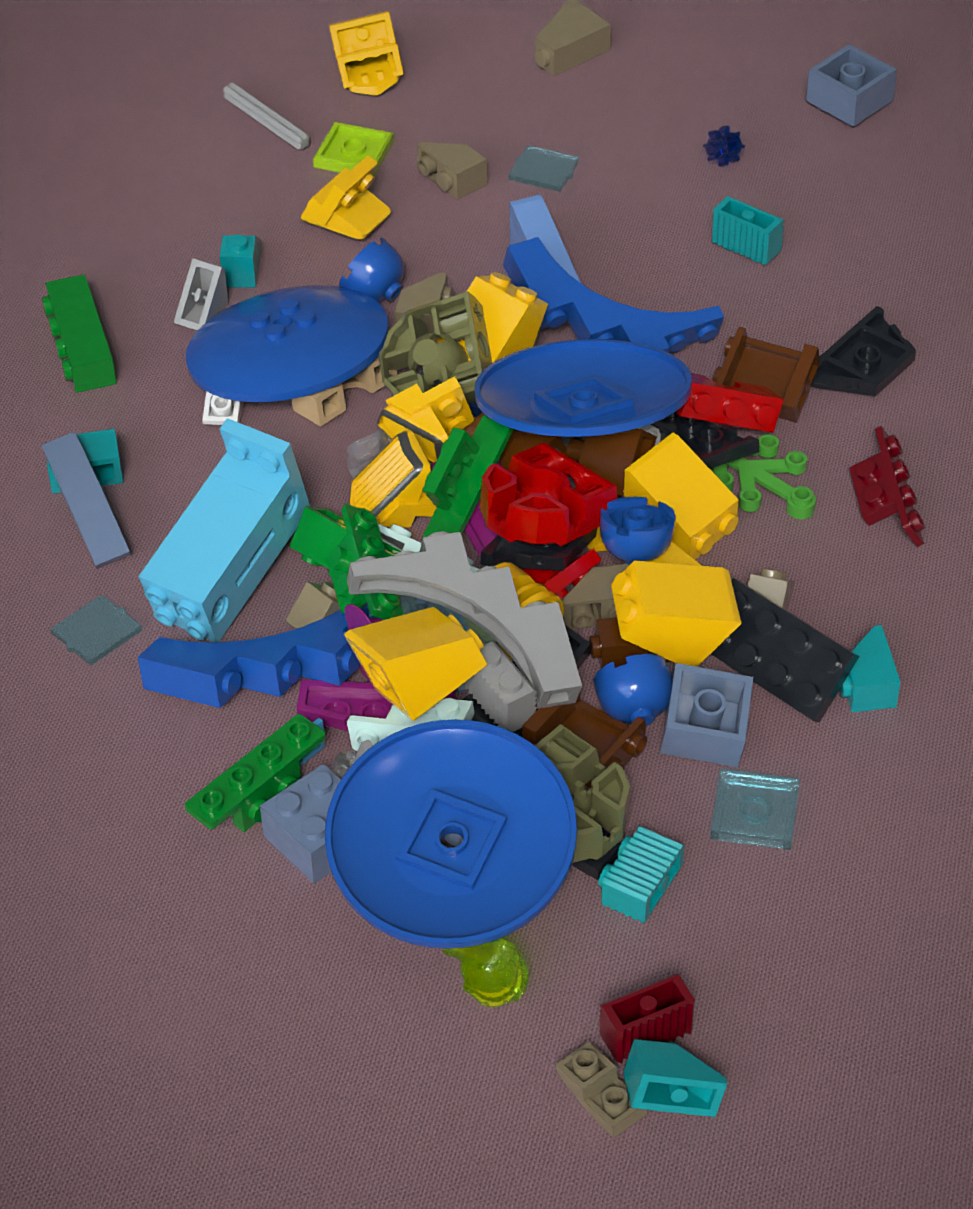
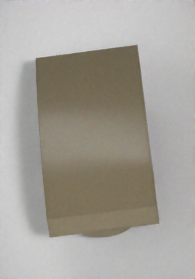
(598, 1089)

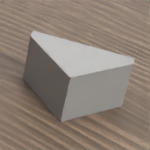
(202, 294)

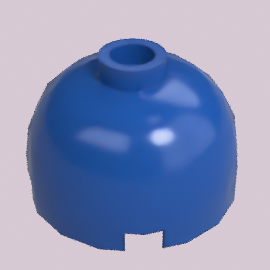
(376, 272)
(635, 529)
(634, 688)

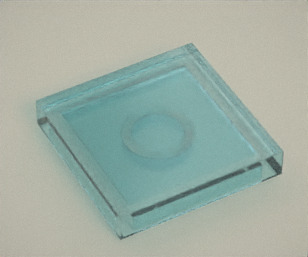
(755, 809)

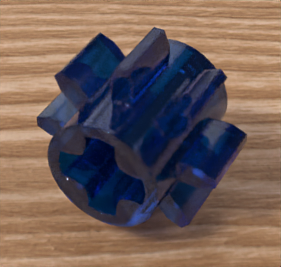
(723, 146)

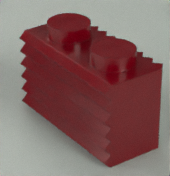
(649, 1013)

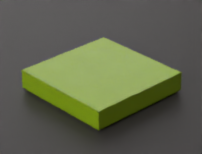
(349, 145)

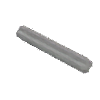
(266, 116)

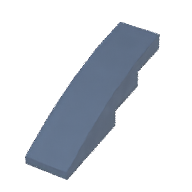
(85, 500)

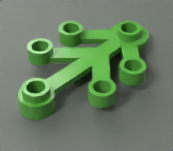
(800, 499)

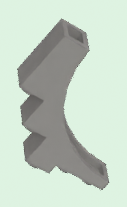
(442, 575)

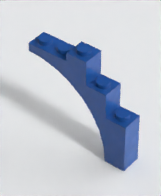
(600, 317)
(268, 664)

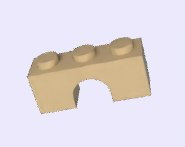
(330, 403)

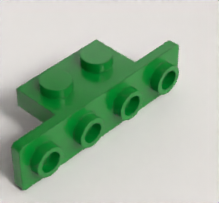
(458, 474)
(360, 542)
(256, 776)

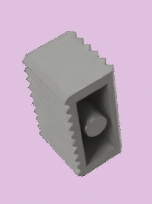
(502, 690)

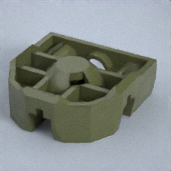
(412, 345)
(603, 803)

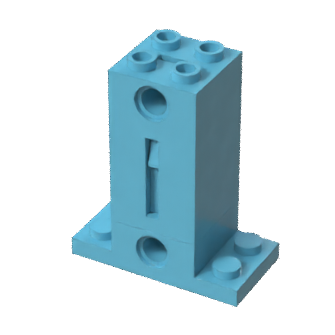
(227, 535)

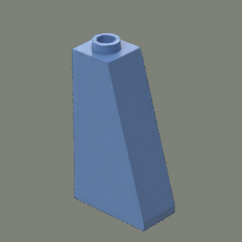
(532, 219)

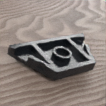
(865, 357)
(534, 556)

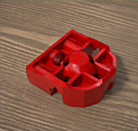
(537, 501)

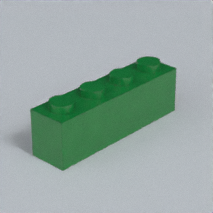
(79, 334)
(320, 532)

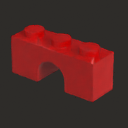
(738, 406)

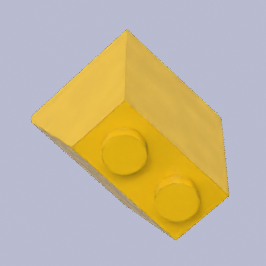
(510, 314)
(684, 482)
(675, 609)
(417, 658)

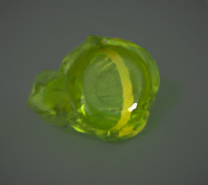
(492, 972)

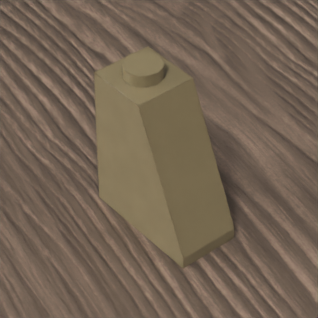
(571, 38)

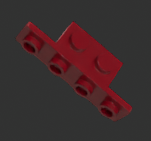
(883, 487)

